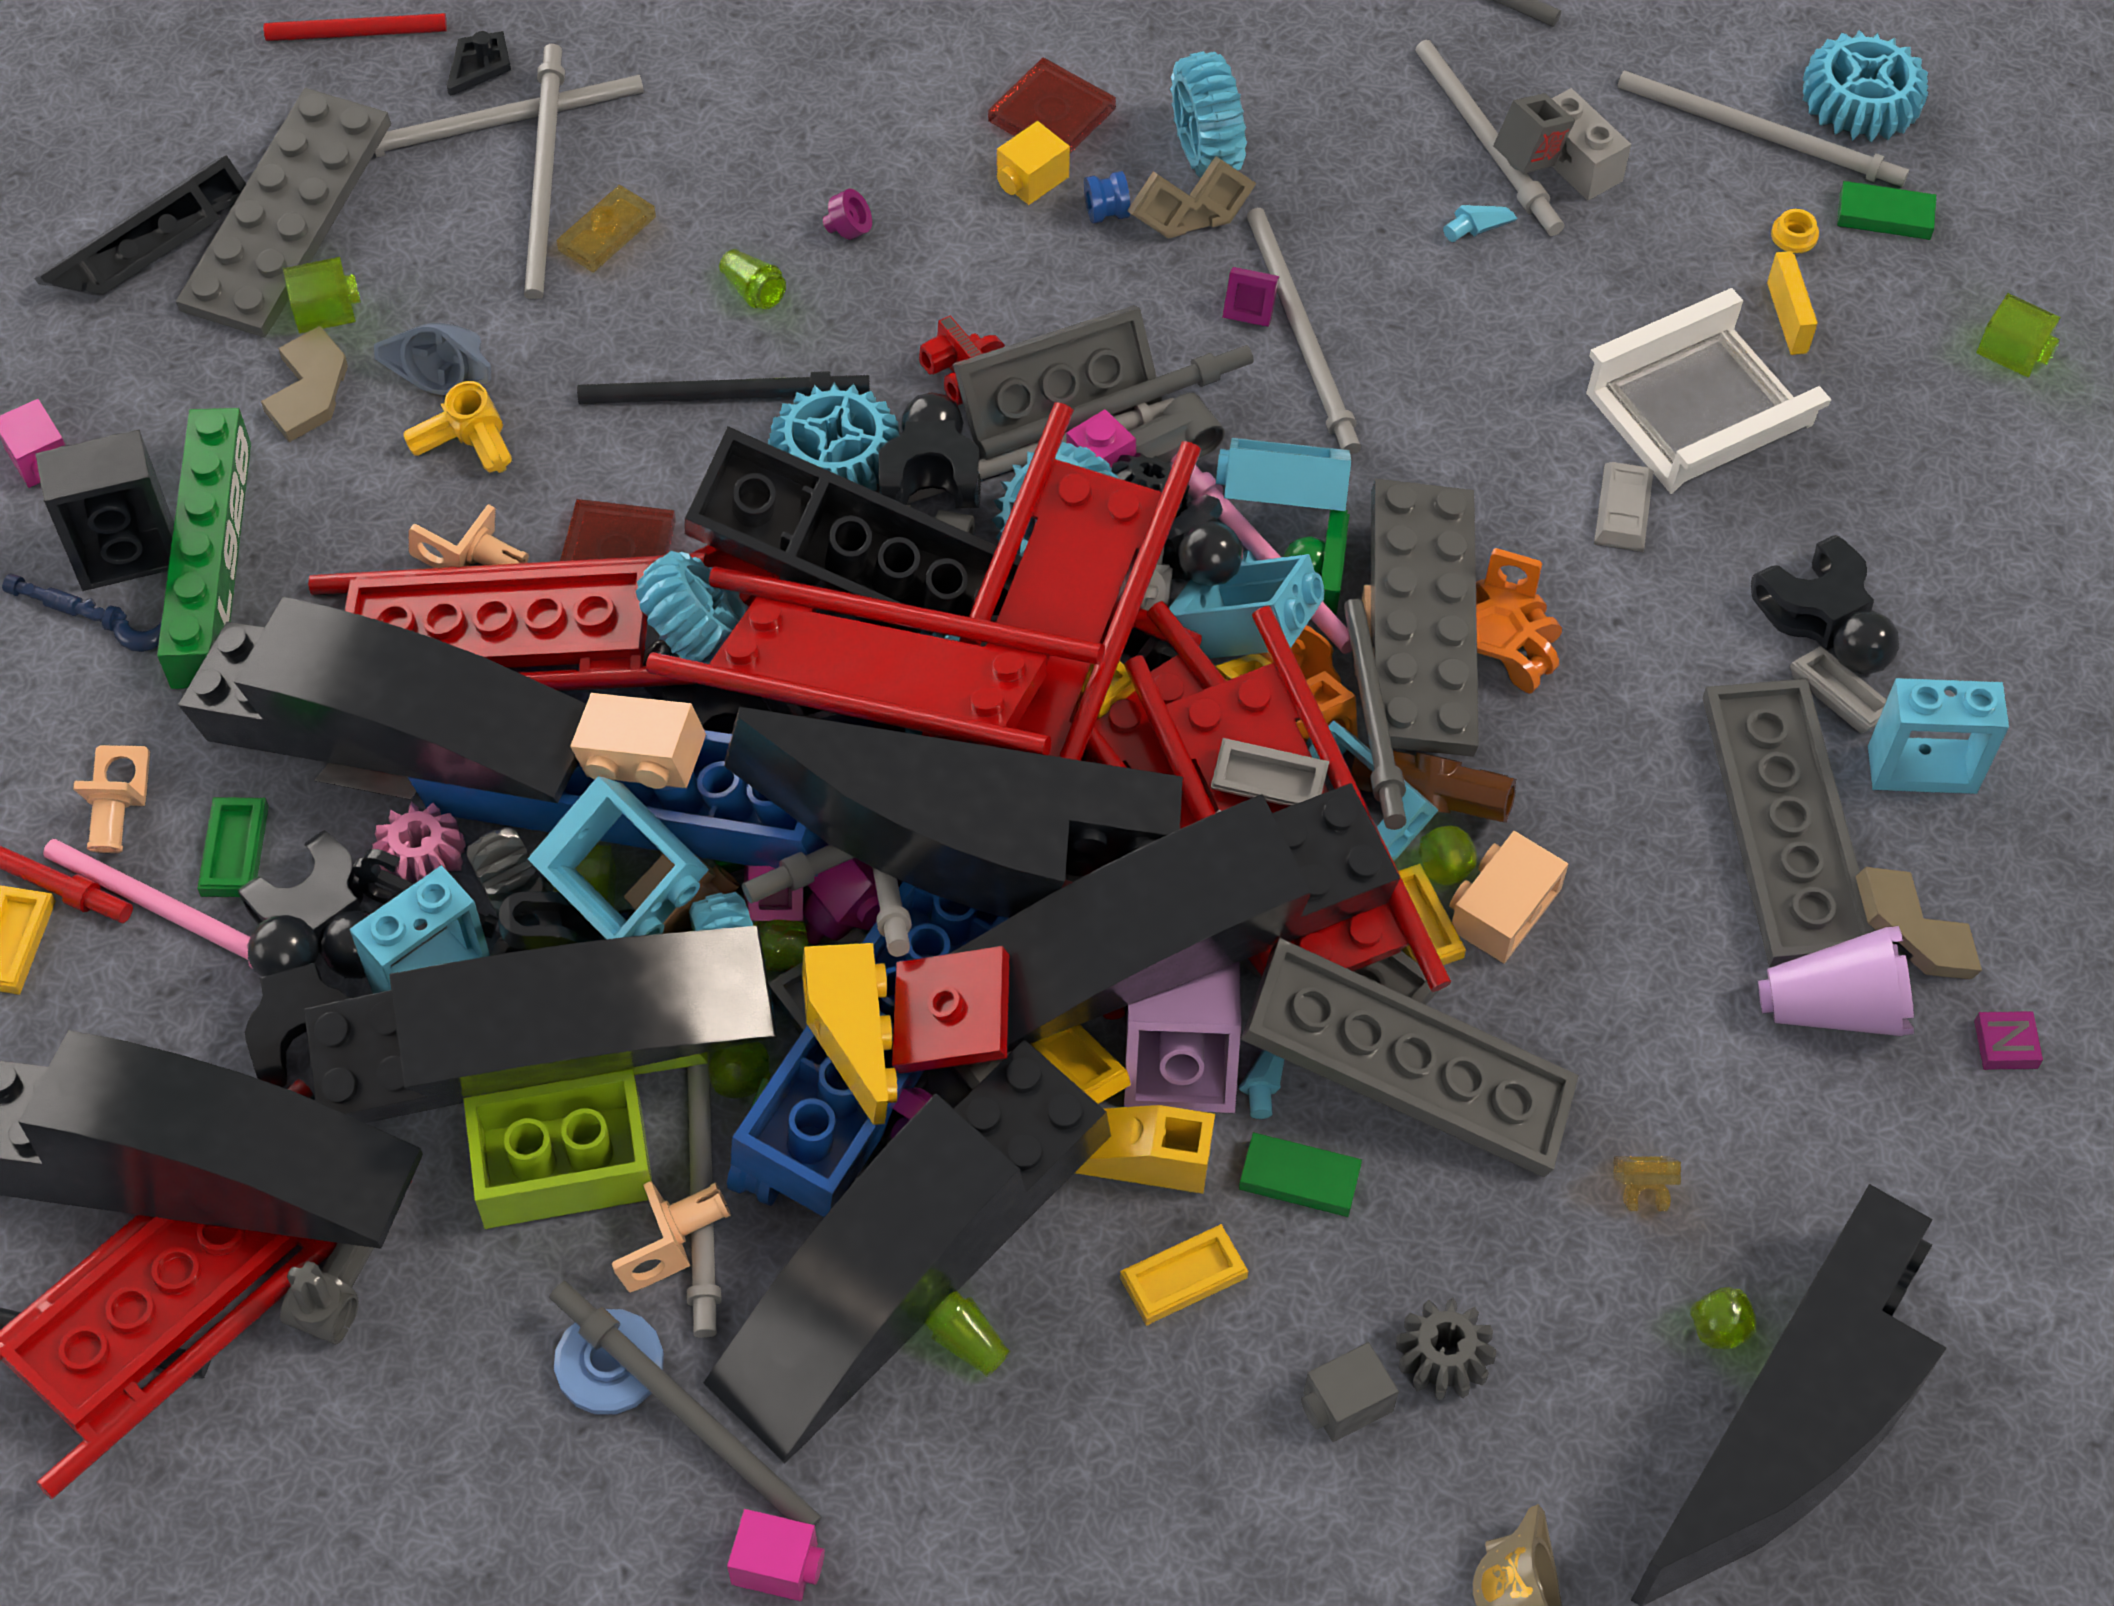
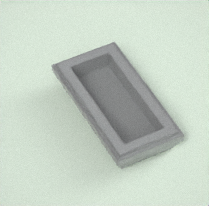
(1624, 506)
(1840, 689)
(1276, 774)

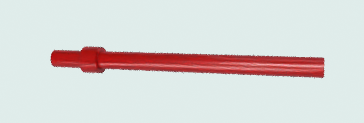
(75, 891)

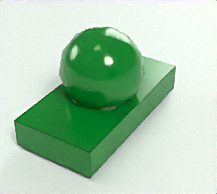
(1327, 556)

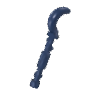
(112, 618)

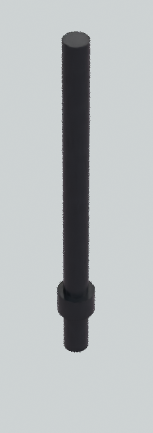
(717, 388)

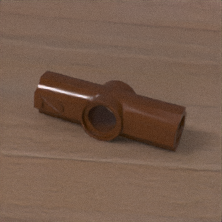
(1449, 785)

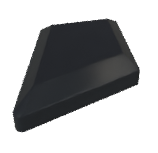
(478, 60)

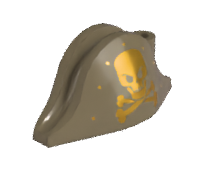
(1519, 1567)

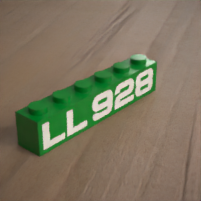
(204, 541)

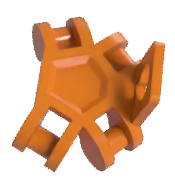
(1515, 617)

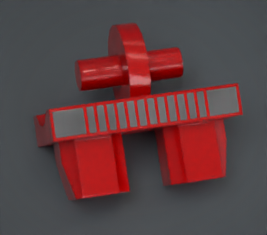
(953, 346)

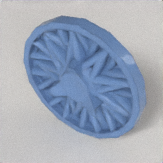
(601, 1381)

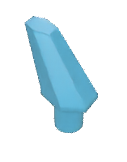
(1477, 220)
(1261, 1082)

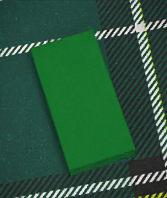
(1886, 210)
(232, 845)
(1300, 1174)

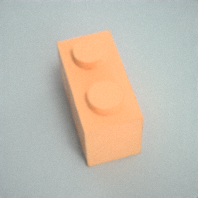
(638, 740)
(1507, 895)

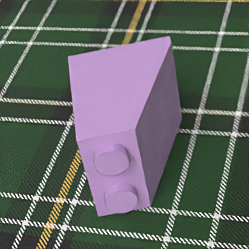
(1186, 1045)

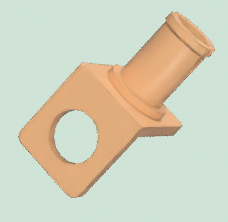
(476, 546)
(112, 798)
(674, 1223)

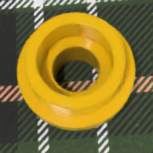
(1795, 231)

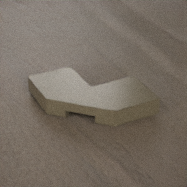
(1211, 202)
(310, 400)
(1935, 945)

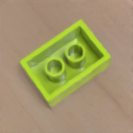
(557, 1148)

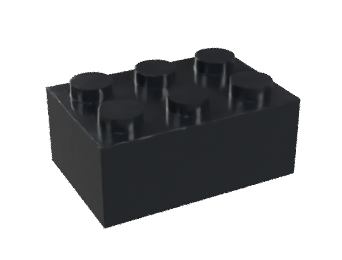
(107, 509)

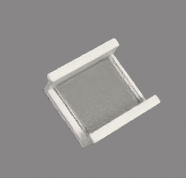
(1694, 392)

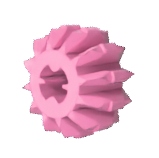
(421, 842)

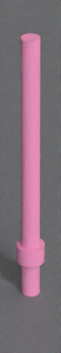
(1204, 483)
(148, 897)

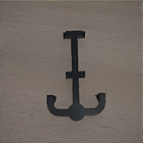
(370, 872)

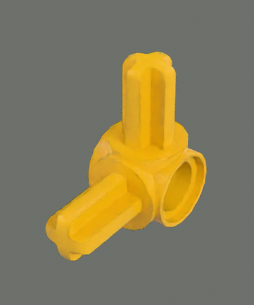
(469, 417)

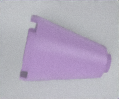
(1844, 987)

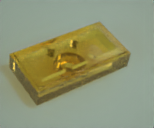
(606, 228)

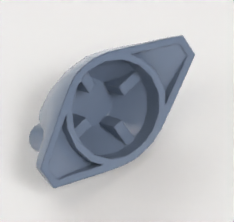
(435, 356)

